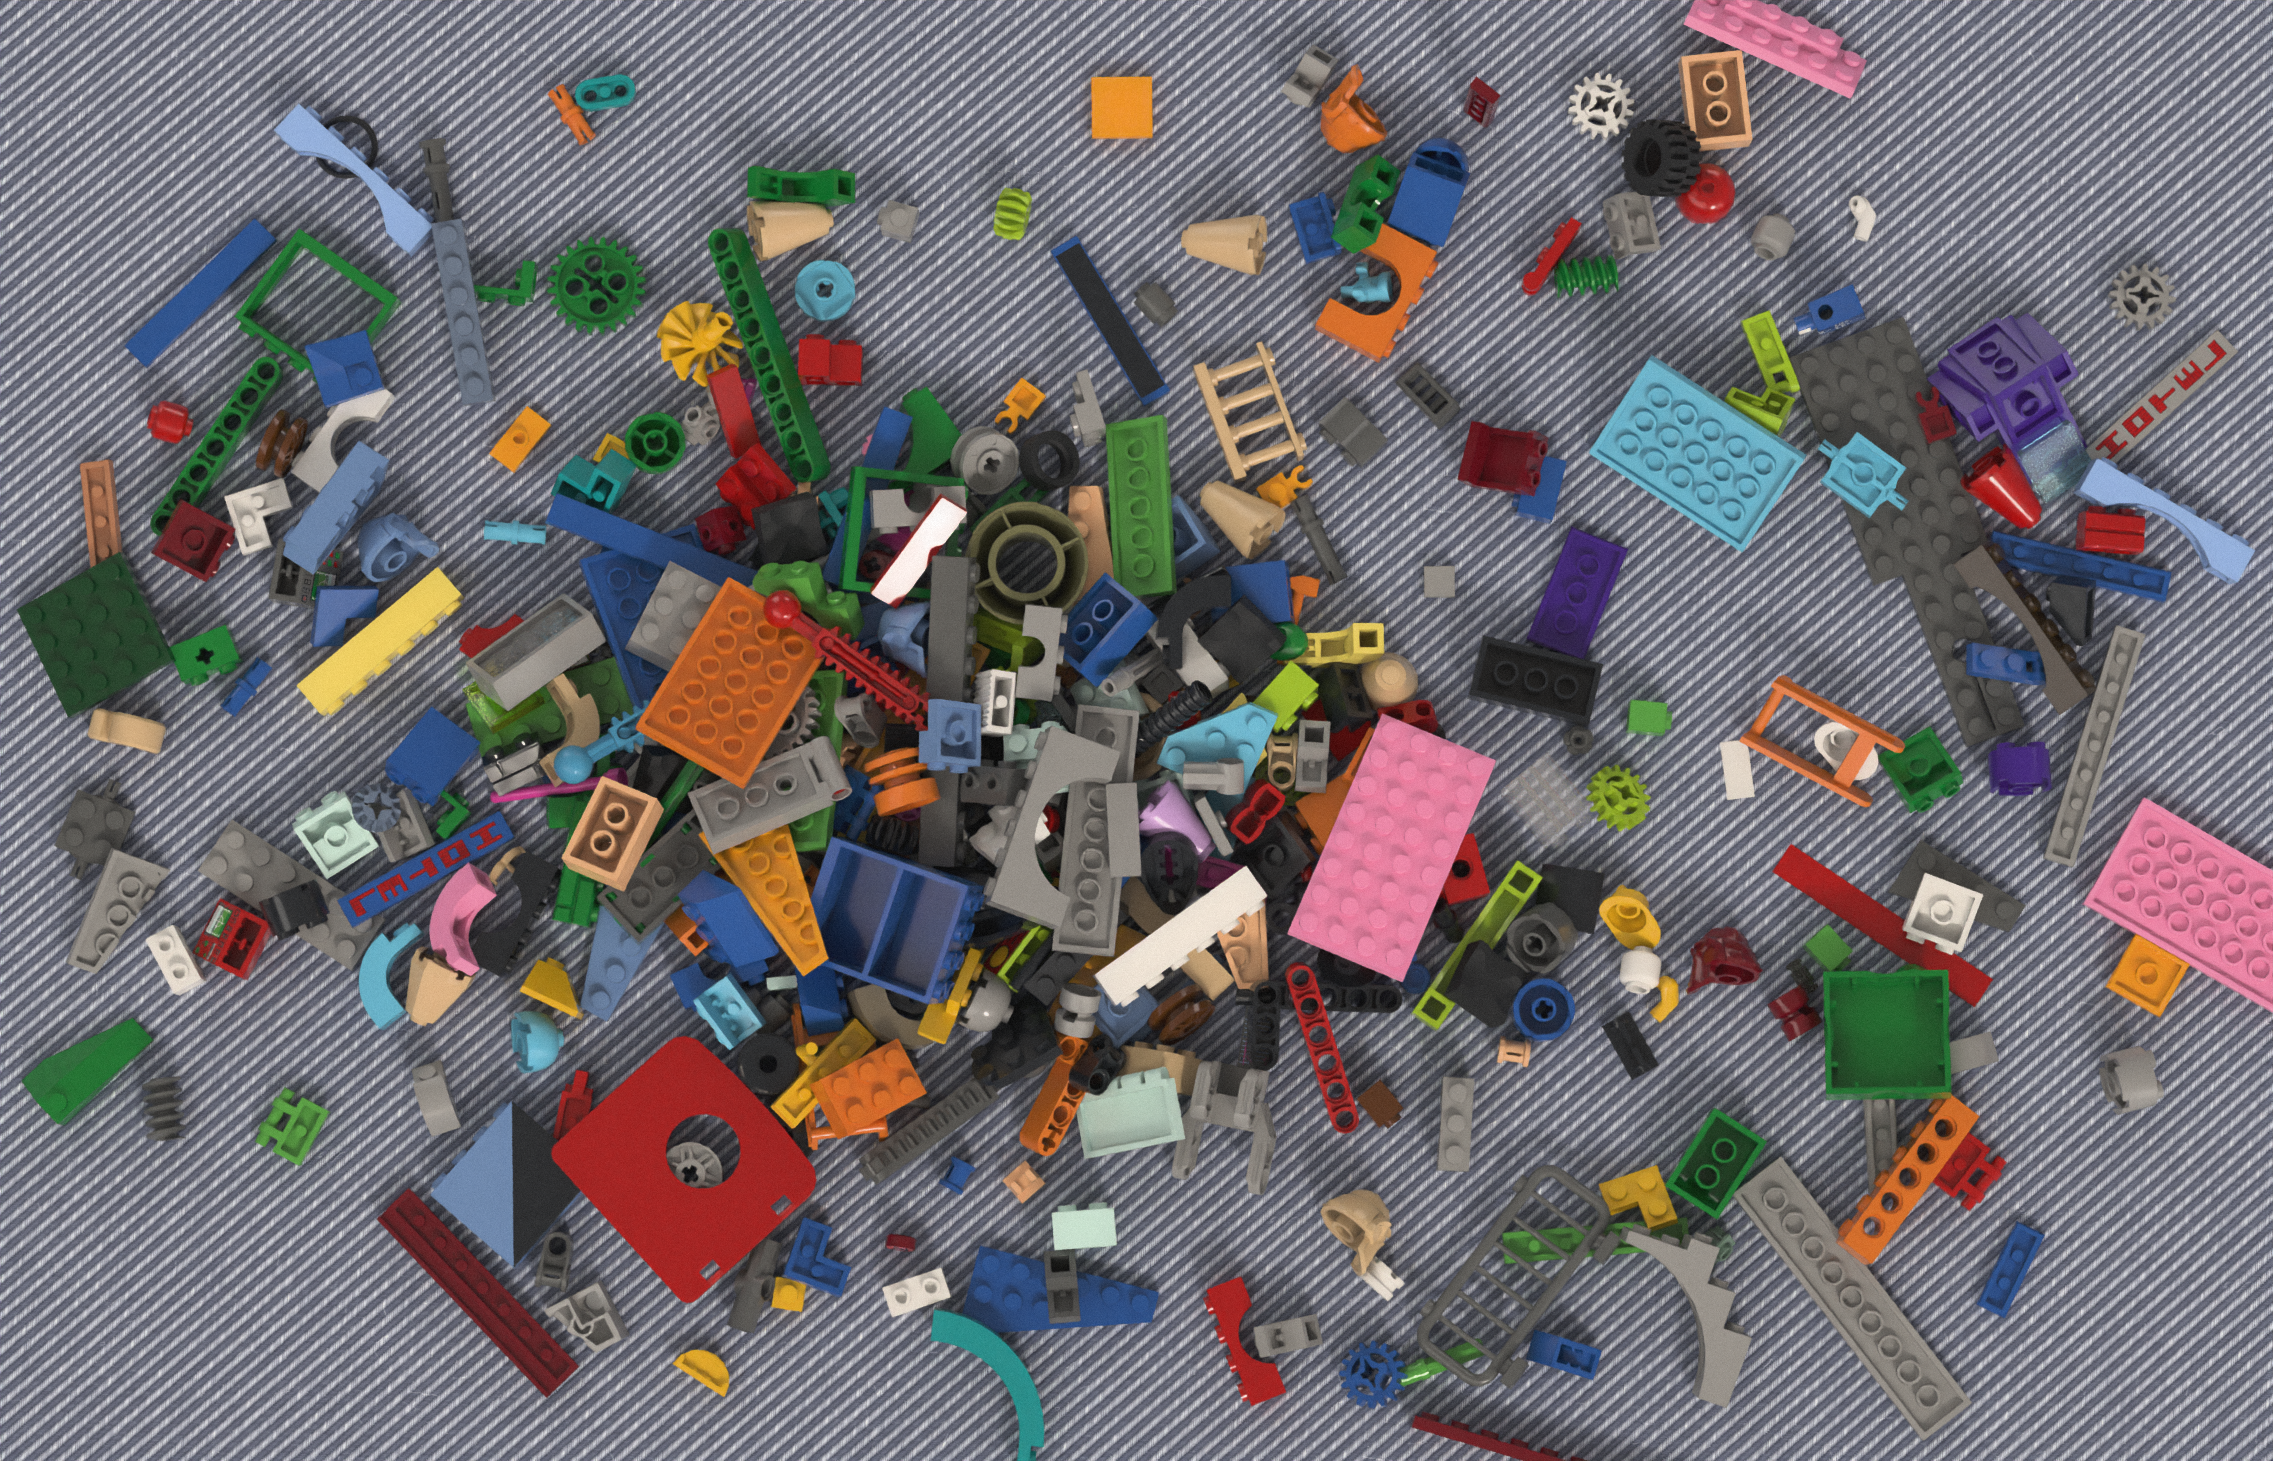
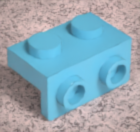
(729, 1011)

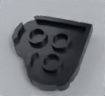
(1017, 1046)

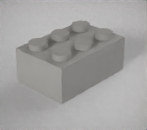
(671, 615)

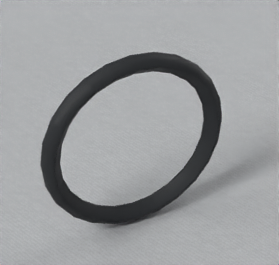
(374, 144)

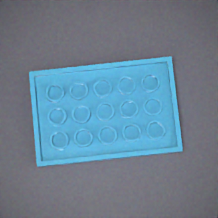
(1697, 453)

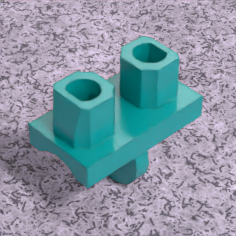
(834, 504)

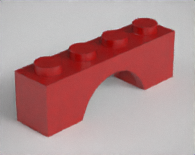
(1259, 1379)

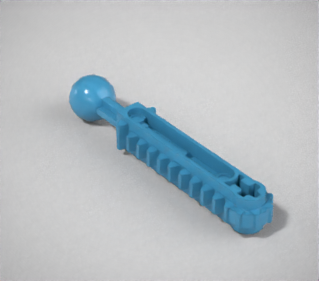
(575, 763)

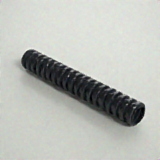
(1171, 715)

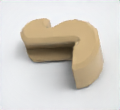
(126, 730)

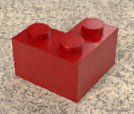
(828, 363)

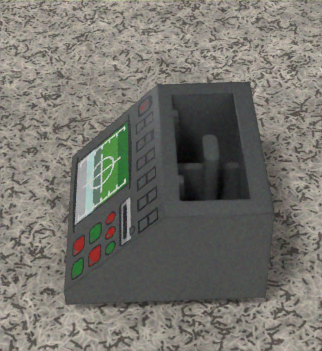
(297, 586)

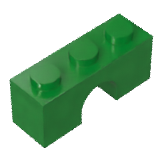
(1357, 220)

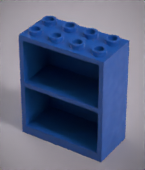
(893, 919)

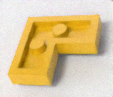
(1644, 1190)

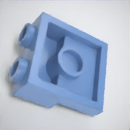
(951, 736)

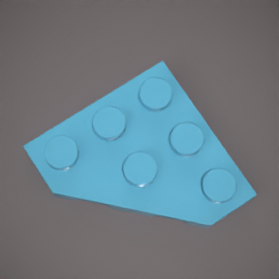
(1233, 734)

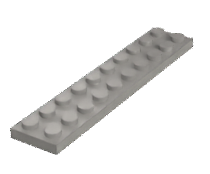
(1851, 1299)

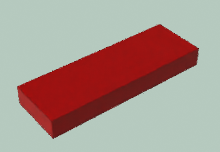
(733, 410)

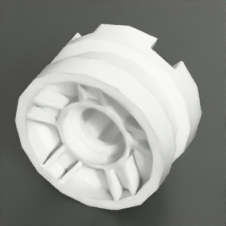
(1382, 1278)

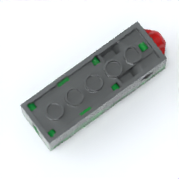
(659, 879)

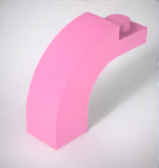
(454, 913)

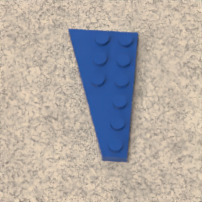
(1012, 1296)

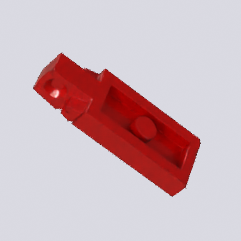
(574, 1104)

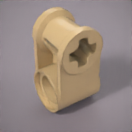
(1282, 755)

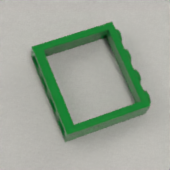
(275, 273)
(854, 515)

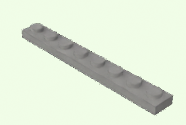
(2094, 746)

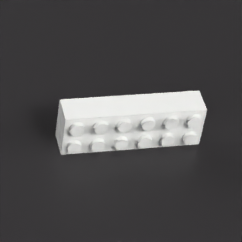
(1181, 935)

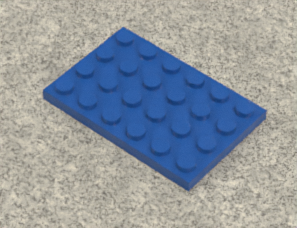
(620, 595)

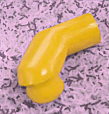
(1669, 998)

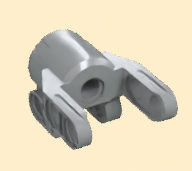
(1230, 1099)

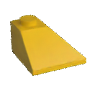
(553, 987)

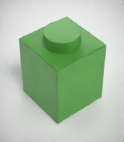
(1648, 718)
(1828, 950)

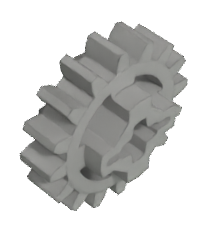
(2140, 310)

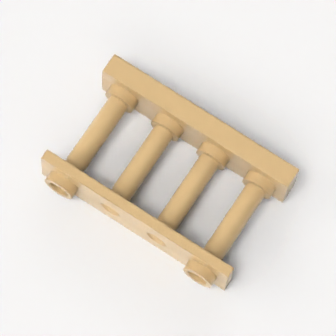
(1229, 435)

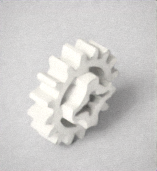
(1607, 118)

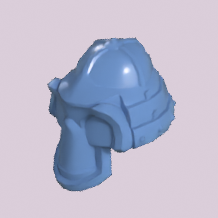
(390, 546)
(906, 635)

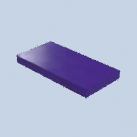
(1577, 594)

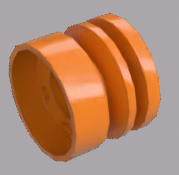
(901, 781)

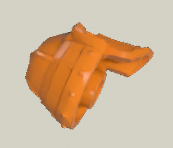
(1348, 120)

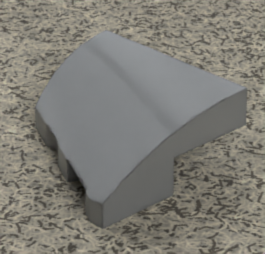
(591, 1317)

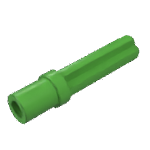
(1426, 1367)

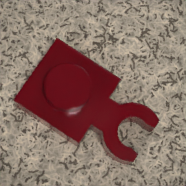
(1935, 421)

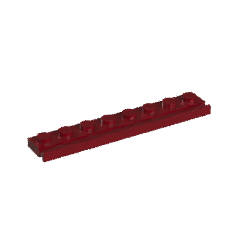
(478, 1292)

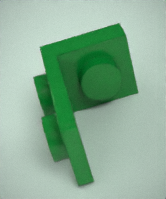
(525, 279)
(452, 821)

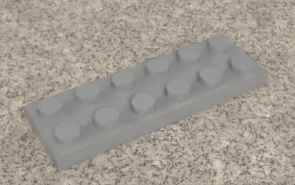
(260, 871)

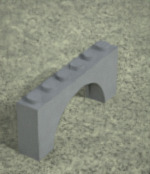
(1018, 881)

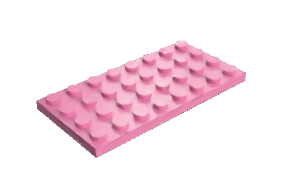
(1392, 847)
(2192, 900)

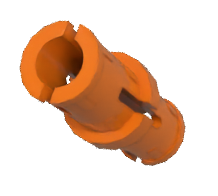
(571, 114)

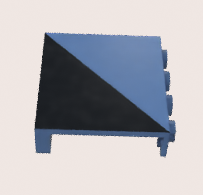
(508, 1185)

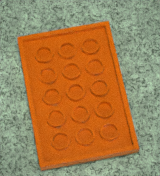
(731, 687)

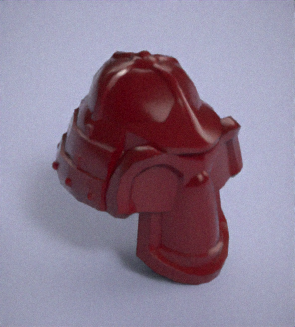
(1722, 958)

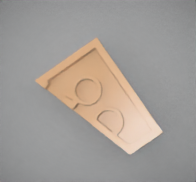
(1247, 949)

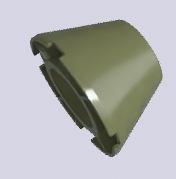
(1027, 523)

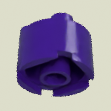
(2019, 769)

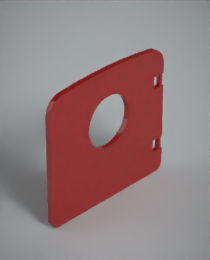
(624, 1170)

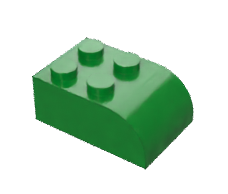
(1715, 1163)

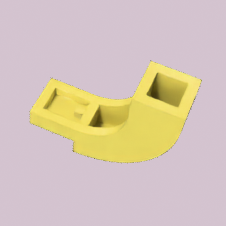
(1354, 646)

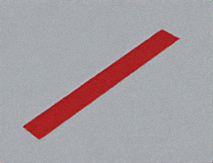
(1878, 922)

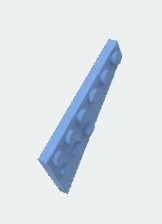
(612, 965)

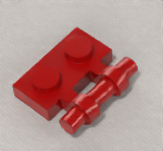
(1960, 1167)

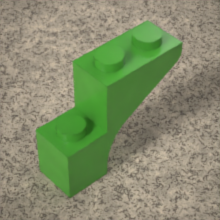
(808, 585)

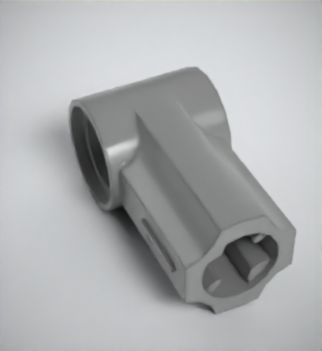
(1224, 776)

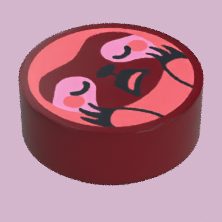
(900, 1242)

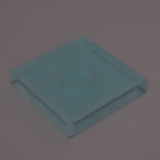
(2055, 461)

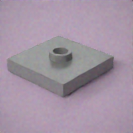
(1215, 823)

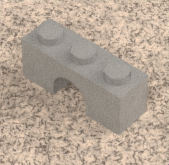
(890, 511)
(1040, 680)
(1455, 1124)

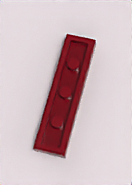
(1481, 102)

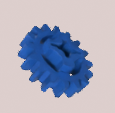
(1377, 1387)

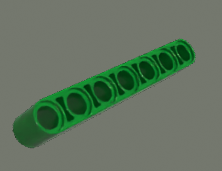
(220, 433)

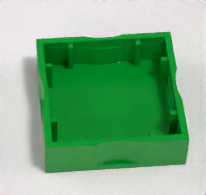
(1887, 1035)

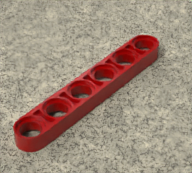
(1319, 1048)

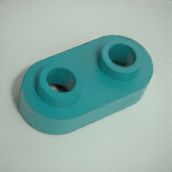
(605, 90)

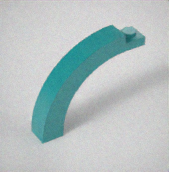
(993, 1349)

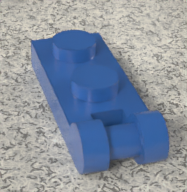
(2004, 664)

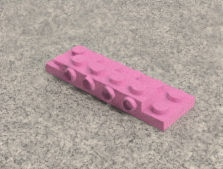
(1780, 40)

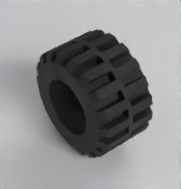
(1661, 158)

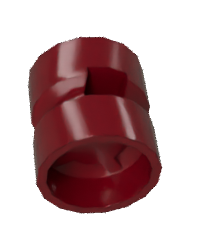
(1794, 1013)

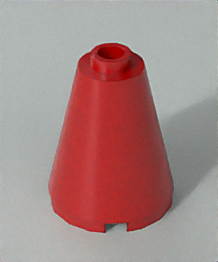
(2003, 487)

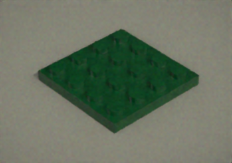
(96, 635)

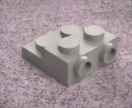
(1087, 416)

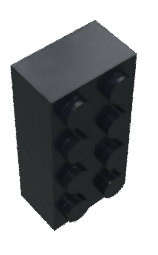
(1535, 681)

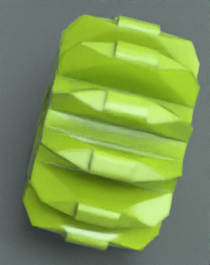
(1012, 213)

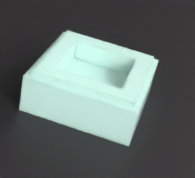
(782, 983)

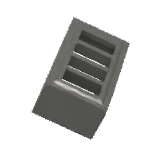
(1445, 413)

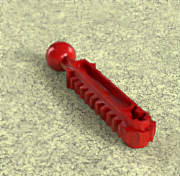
(783, 611)

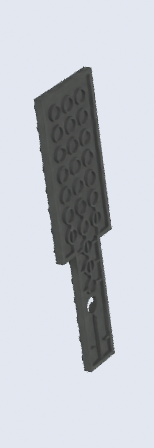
(1870, 389)

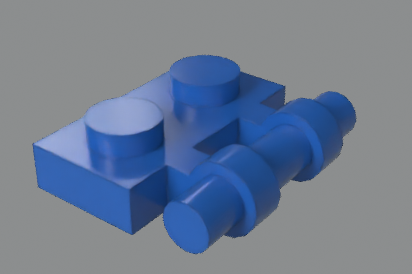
(847, 808)

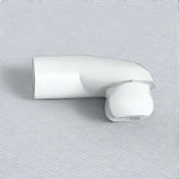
(1864, 215)

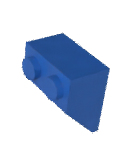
(821, 1000)

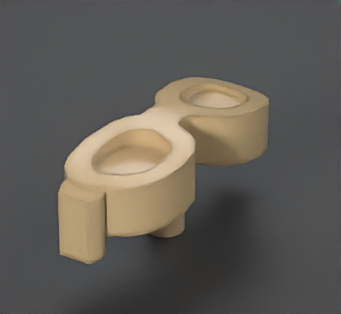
(505, 863)

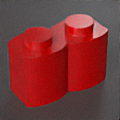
(1258, 804)

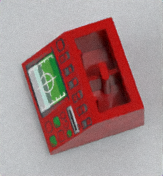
(233, 939)

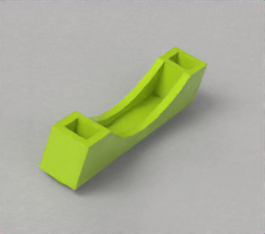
(1488, 927)

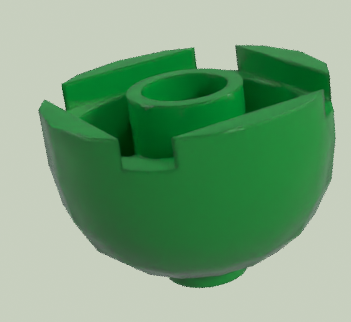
(655, 443)

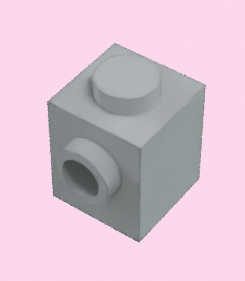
(898, 221)

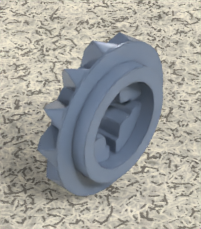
(365, 816)

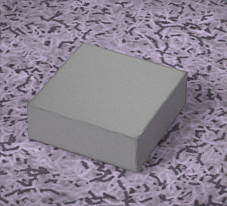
(1439, 581)

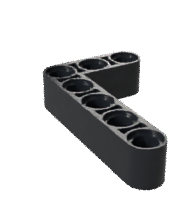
(1280, 1000)

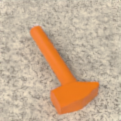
(1301, 587)

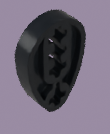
(1184, 867)

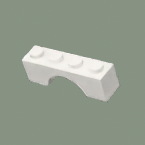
(318, 462)

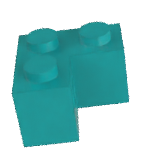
(596, 485)

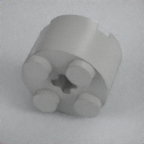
(2130, 1079)

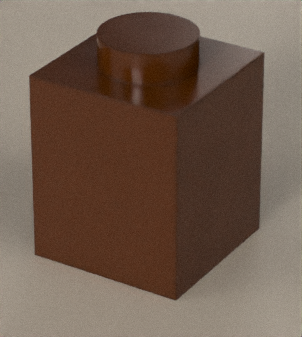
(1380, 1105)

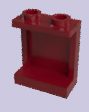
(1503, 459)

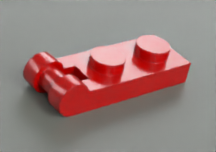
(1549, 258)

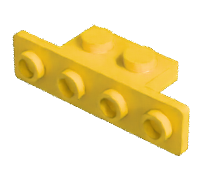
(940, 1017)

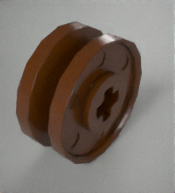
(281, 443)
(1181, 1015)

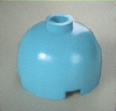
(536, 1040)

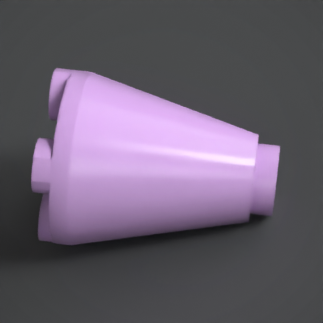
(1171, 812)

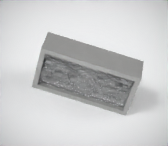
(535, 651)

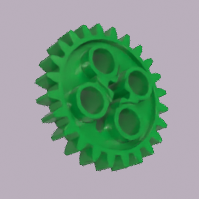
(613, 265)

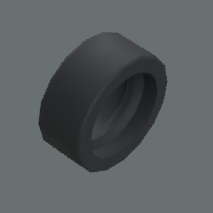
(1068, 458)

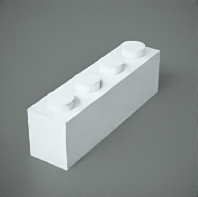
(1196, 661)

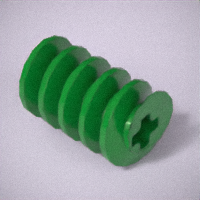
(1585, 275)

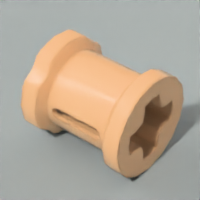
(1514, 1051)

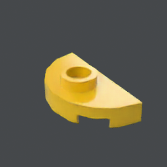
(705, 1368)

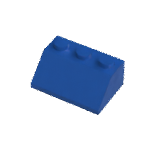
(1104, 629)
(726, 921)

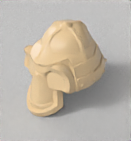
(1359, 1223)

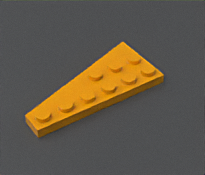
(777, 891)

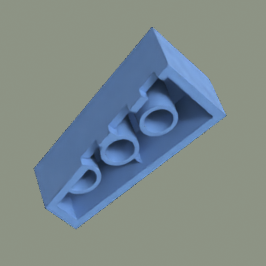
(336, 508)

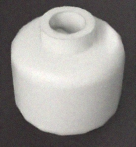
(1640, 970)

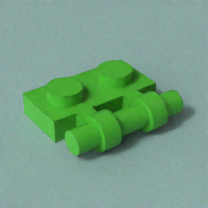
(300, 1130)

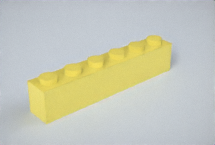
(380, 642)

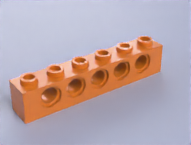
(1958, 1123)

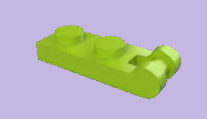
(1769, 352)

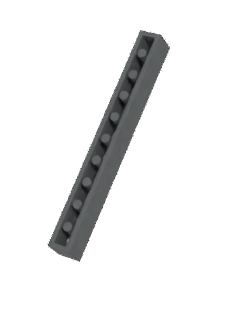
(949, 678)

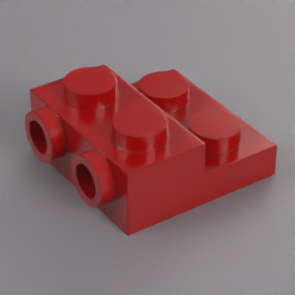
(754, 483)

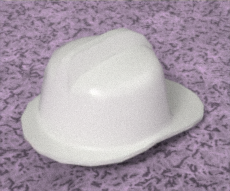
(1835, 741)

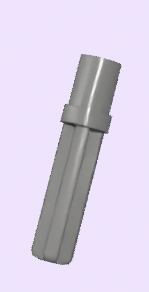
(1126, 676)

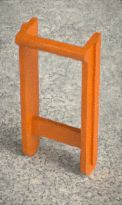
(1853, 761)
(816, 1133)

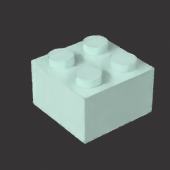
(1084, 1227)

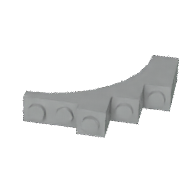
(1720, 1346)

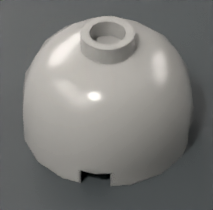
(987, 1004)

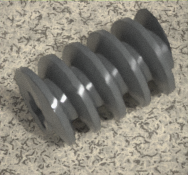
(163, 1109)

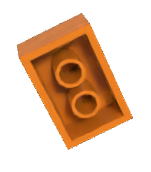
(868, 1089)

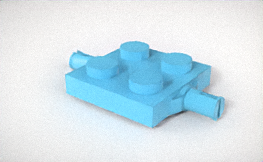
(1863, 474)

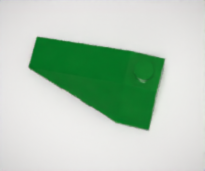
(79, 1073)

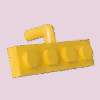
(843, 1049)

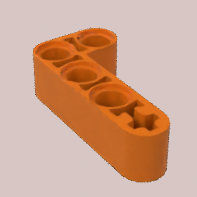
(1055, 1102)

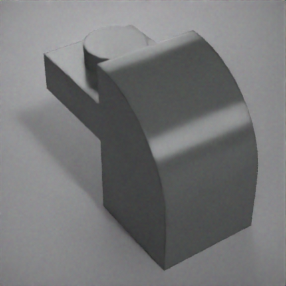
(1062, 1286)

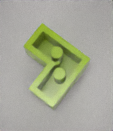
(1769, 411)
(1288, 694)

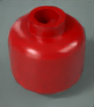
(169, 422)

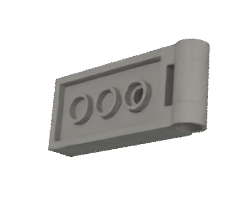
(738, 814)

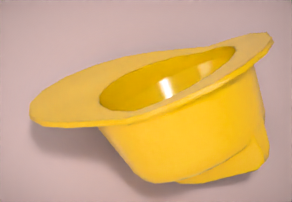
(1630, 918)

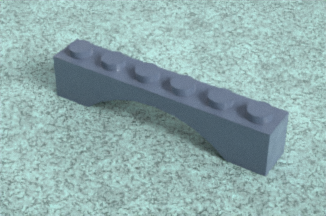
(462, 312)

